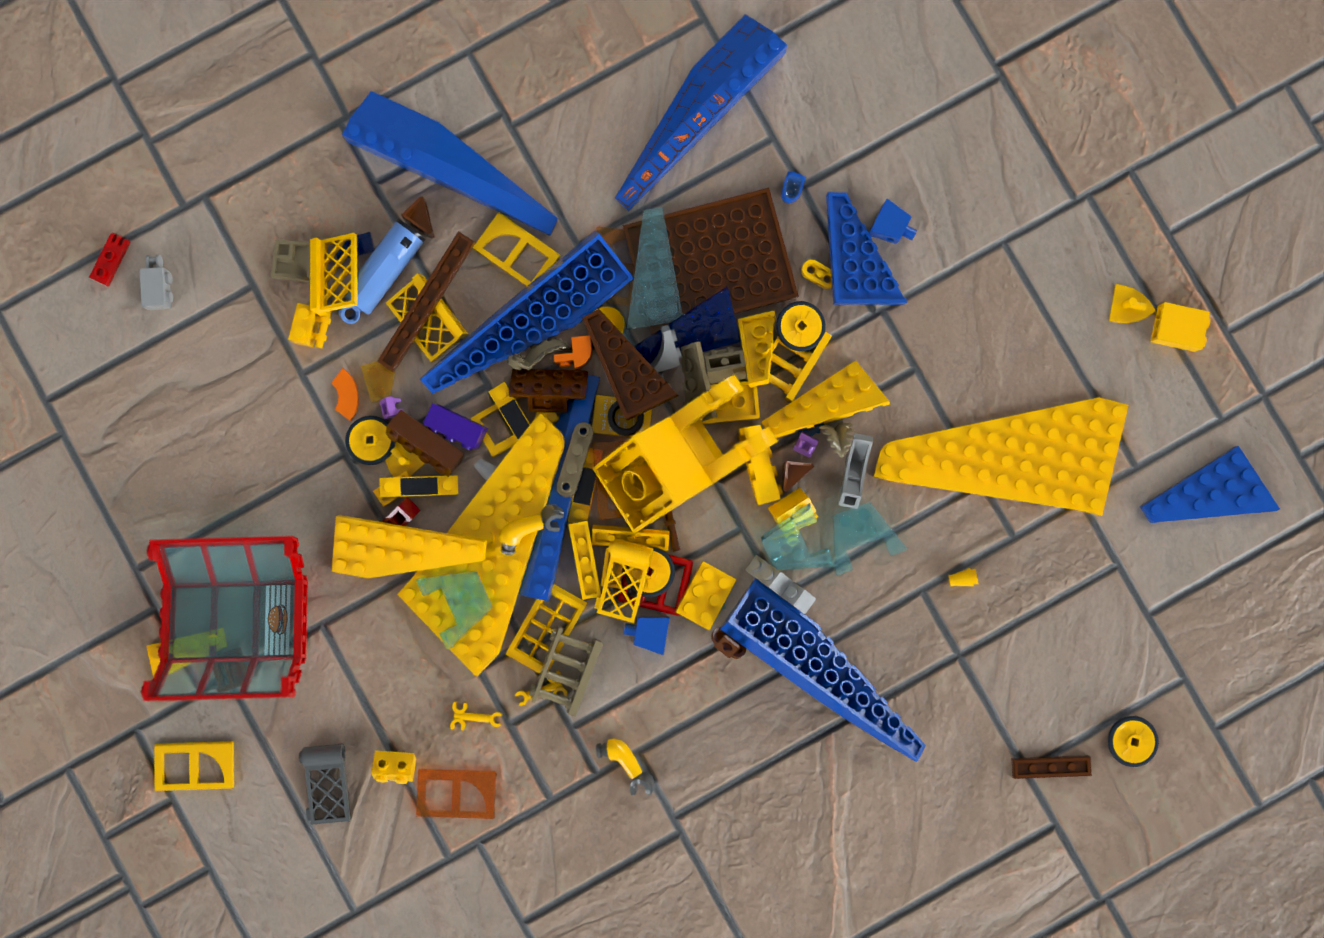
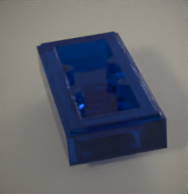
(364, 245)

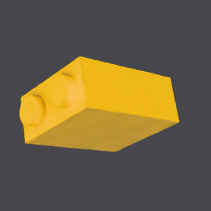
(1180, 327)

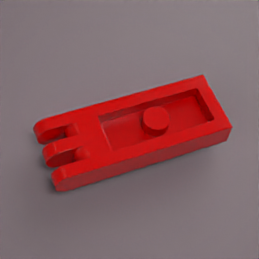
(109, 259)

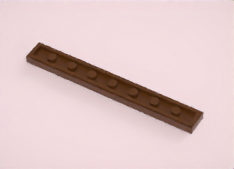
(426, 301)

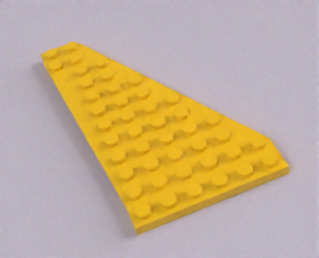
(1035, 457)
(512, 492)

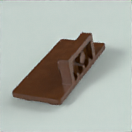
(548, 388)

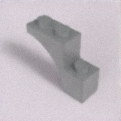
(668, 355)
(854, 473)
(780, 584)

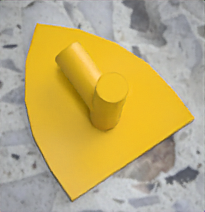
(1129, 305)
(402, 460)

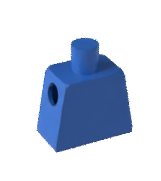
(892, 224)
(649, 633)

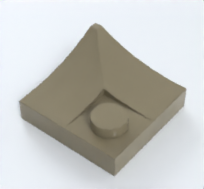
(291, 260)

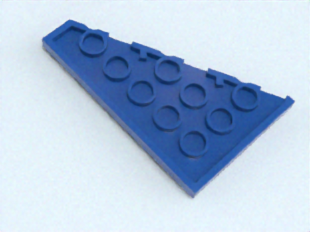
(856, 266)
(1215, 490)

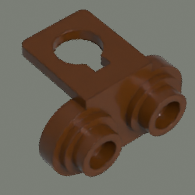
(727, 645)

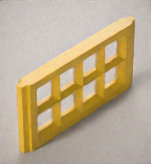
(529, 660)

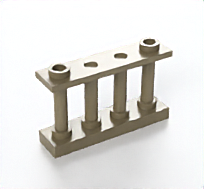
(578, 685)

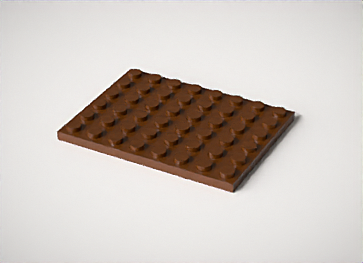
(726, 245)

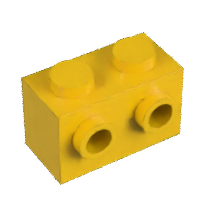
(393, 766)

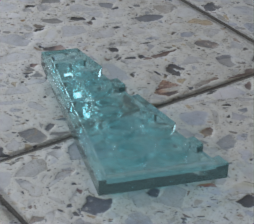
(654, 285)

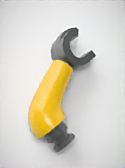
(516, 530)
(620, 752)

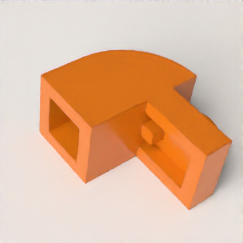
(581, 353)

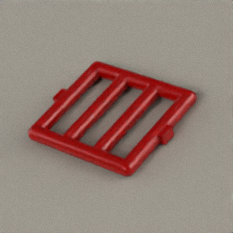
(659, 605)

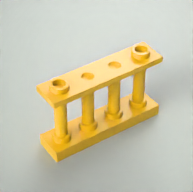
(799, 373)

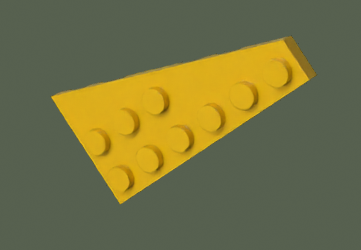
(829, 401)

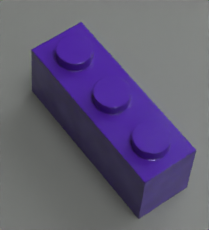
(455, 427)

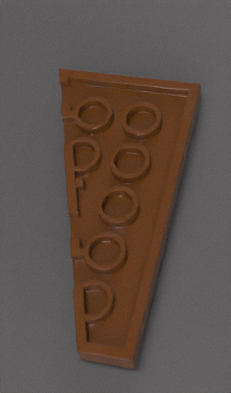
(631, 376)

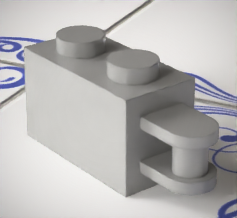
(155, 284)

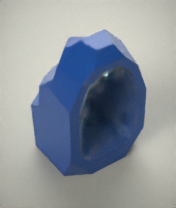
(792, 187)

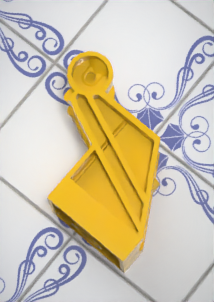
(674, 460)

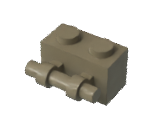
(725, 363)

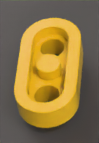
(819, 272)

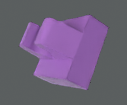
(388, 407)
(805, 444)

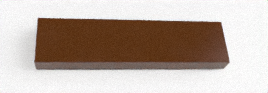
(1051, 767)

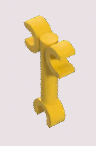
(556, 686)
(460, 715)

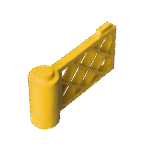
(631, 555)

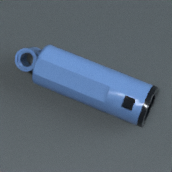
(383, 268)

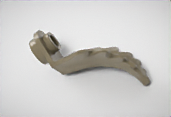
(537, 353)
(839, 435)

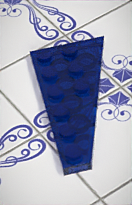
(708, 323)

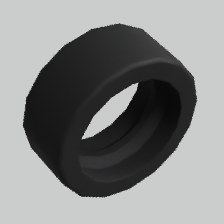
(622, 431)

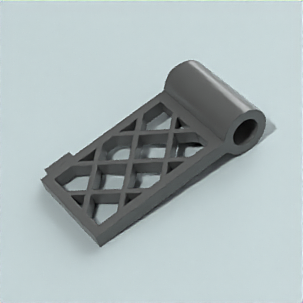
(325, 758)

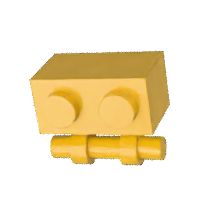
(305, 327)
(789, 505)

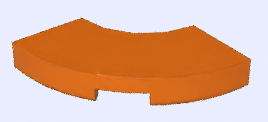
(347, 394)

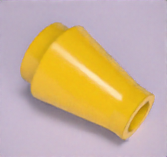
(964, 578)

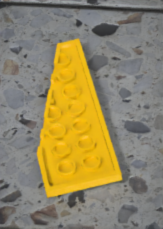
(384, 549)

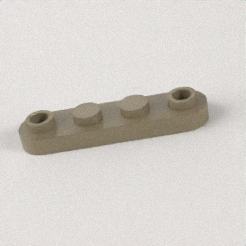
(575, 459)

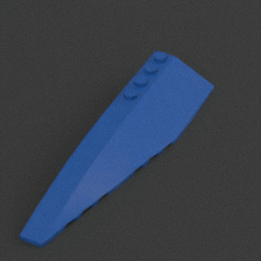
(441, 157)
(546, 551)

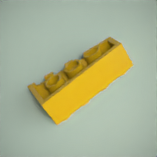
(761, 471)

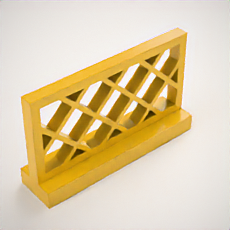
(318, 273)
(441, 310)

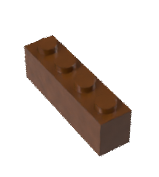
(424, 443)

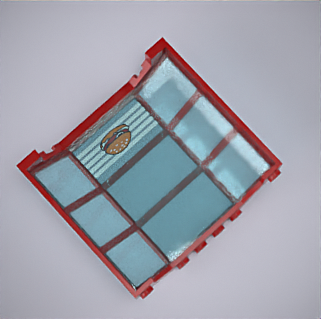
(229, 618)

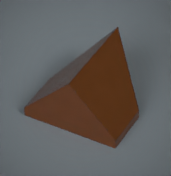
(418, 217)
(793, 473)

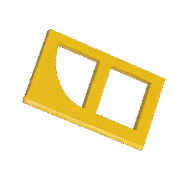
(504, 226)
(511, 441)
(220, 750)

